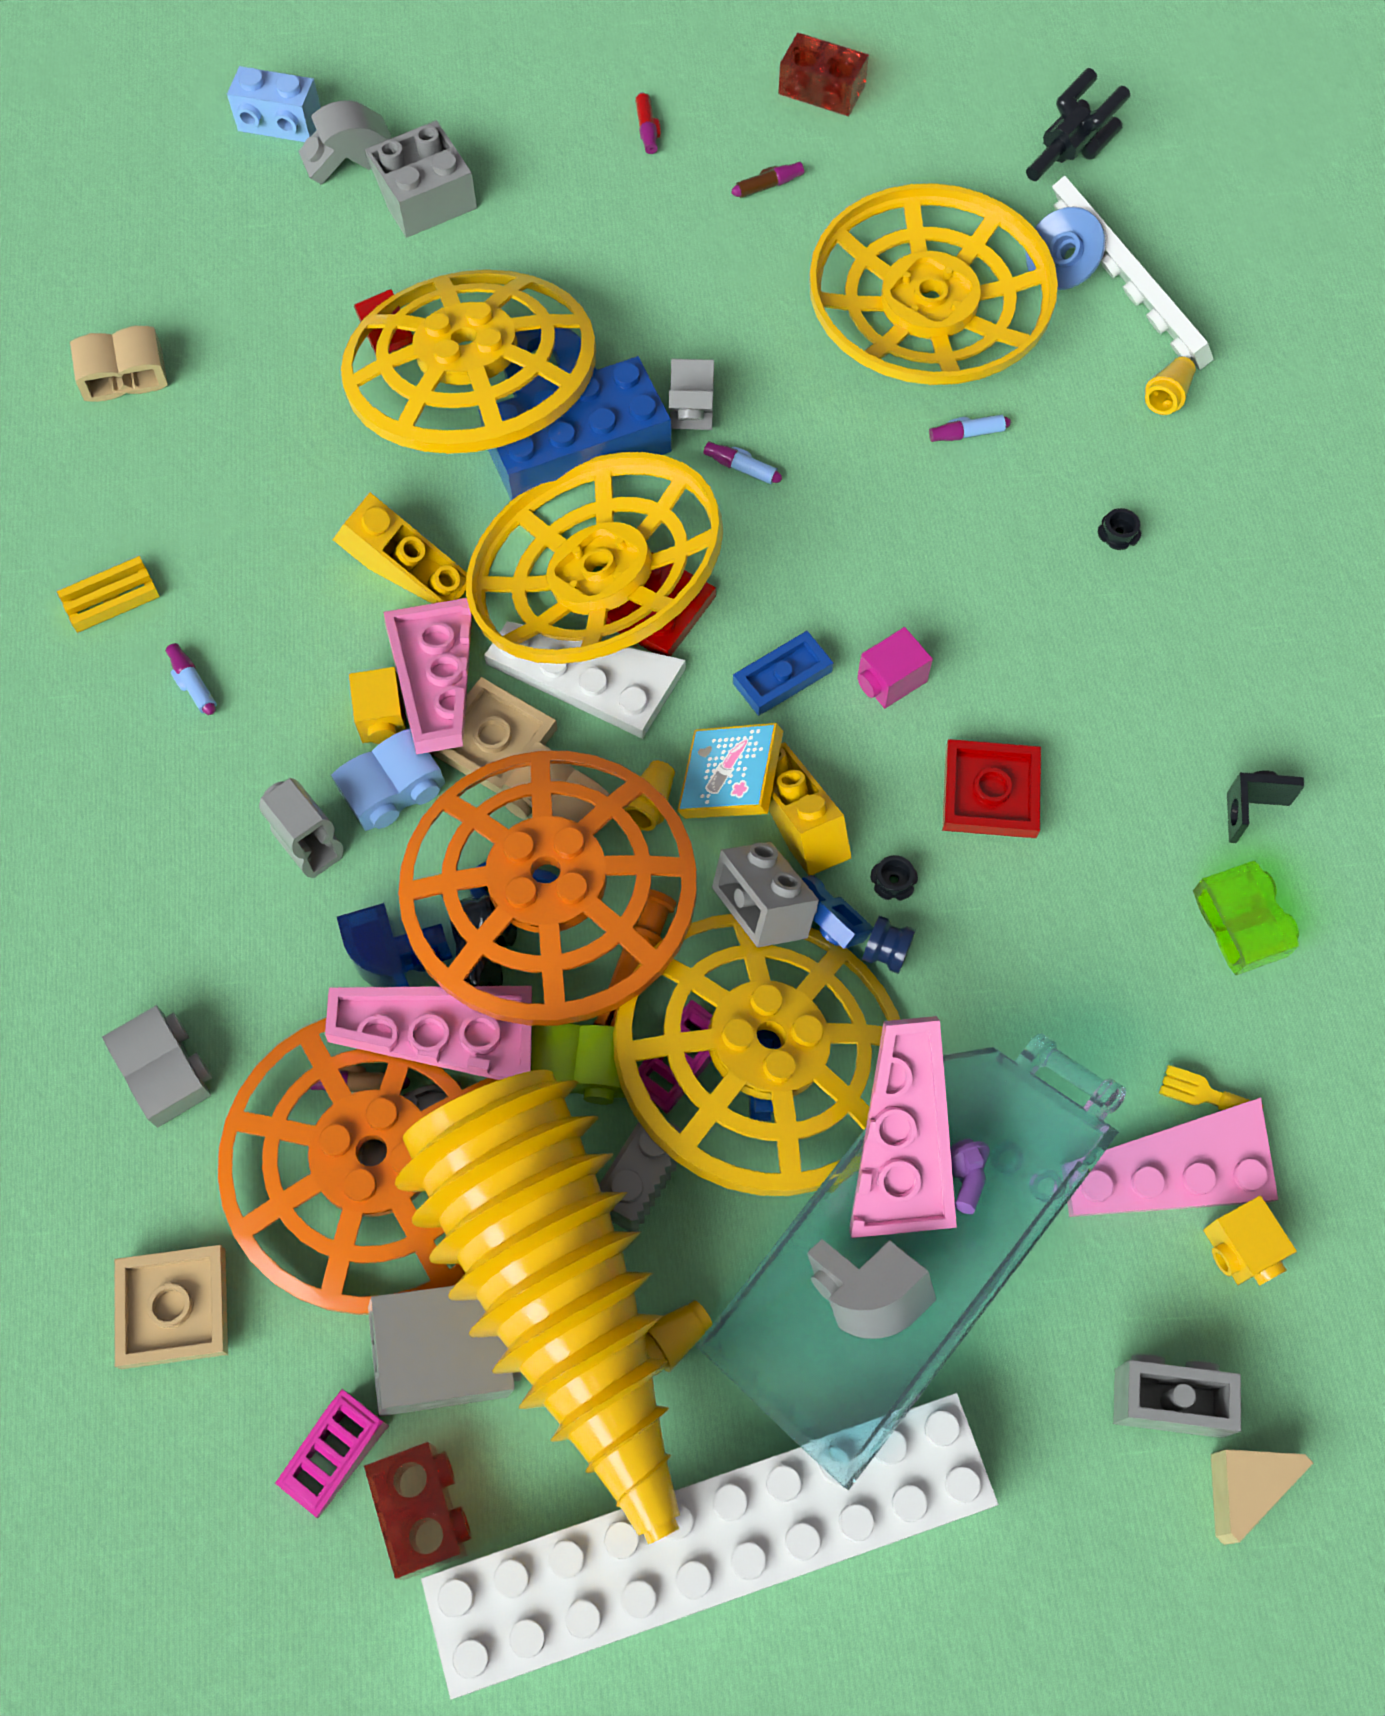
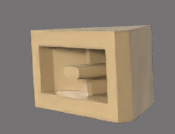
(1249, 1486)

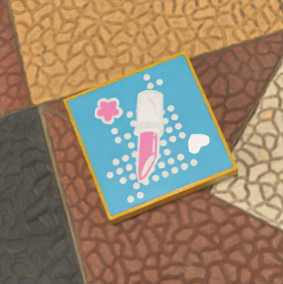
(731, 771)

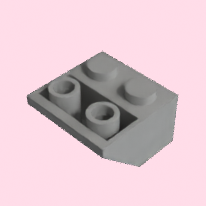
(422, 178)

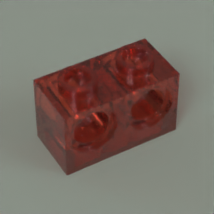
(823, 74)
(403, 1516)

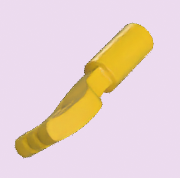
(1195, 1089)

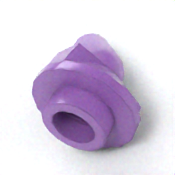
(968, 1165)

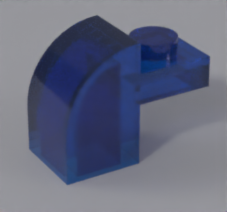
(377, 951)

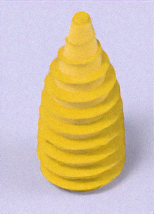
(550, 1273)

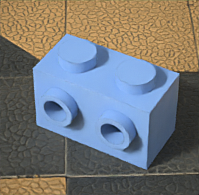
(273, 103)

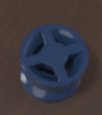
(888, 944)

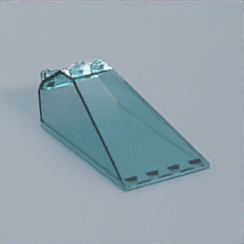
(851, 1392)

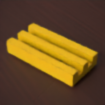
(106, 588)

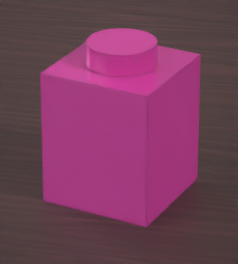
(894, 668)

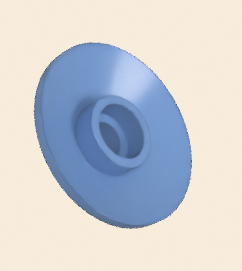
(1072, 229)

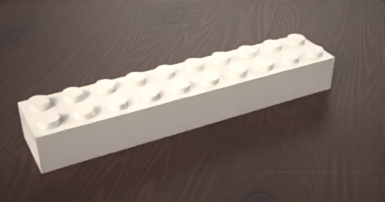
(732, 1540)

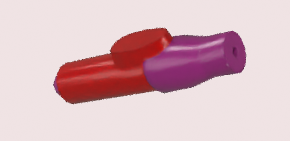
(648, 124)

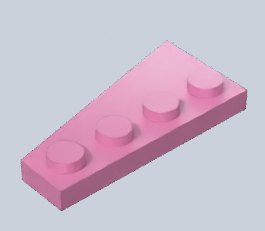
(432, 668)
(431, 1028)
(906, 1144)
(1191, 1165)

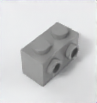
(764, 894)
(1177, 1398)

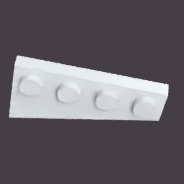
(617, 688)

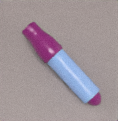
(965, 427)
(742, 461)
(188, 679)

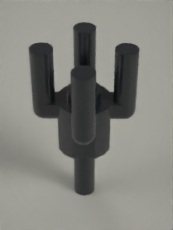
(1078, 125)

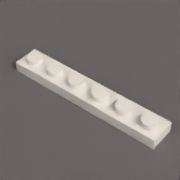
(1140, 285)

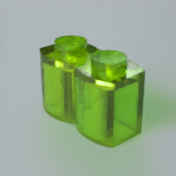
(1246, 917)

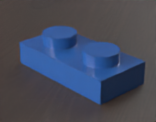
(782, 673)

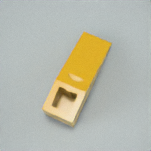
(400, 553)
(807, 816)

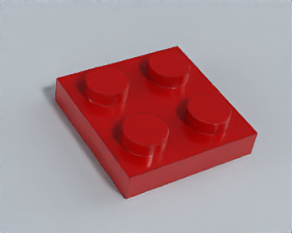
(672, 634)
(992, 788)

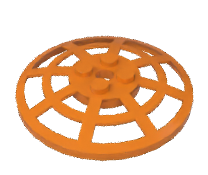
(548, 905)
(335, 1168)

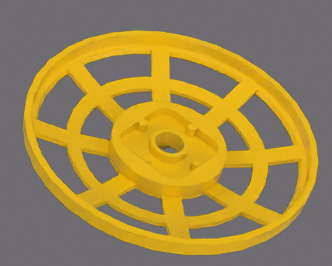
(936, 272)
(489, 353)
(607, 544)
(750, 1065)

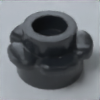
(1123, 521)
(898, 867)

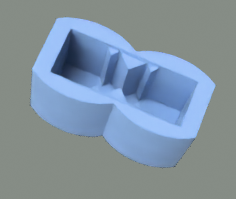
(388, 780)

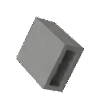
(427, 1354)

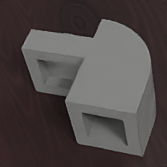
(341, 132)
(691, 394)
(876, 1298)

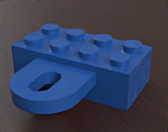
(612, 416)

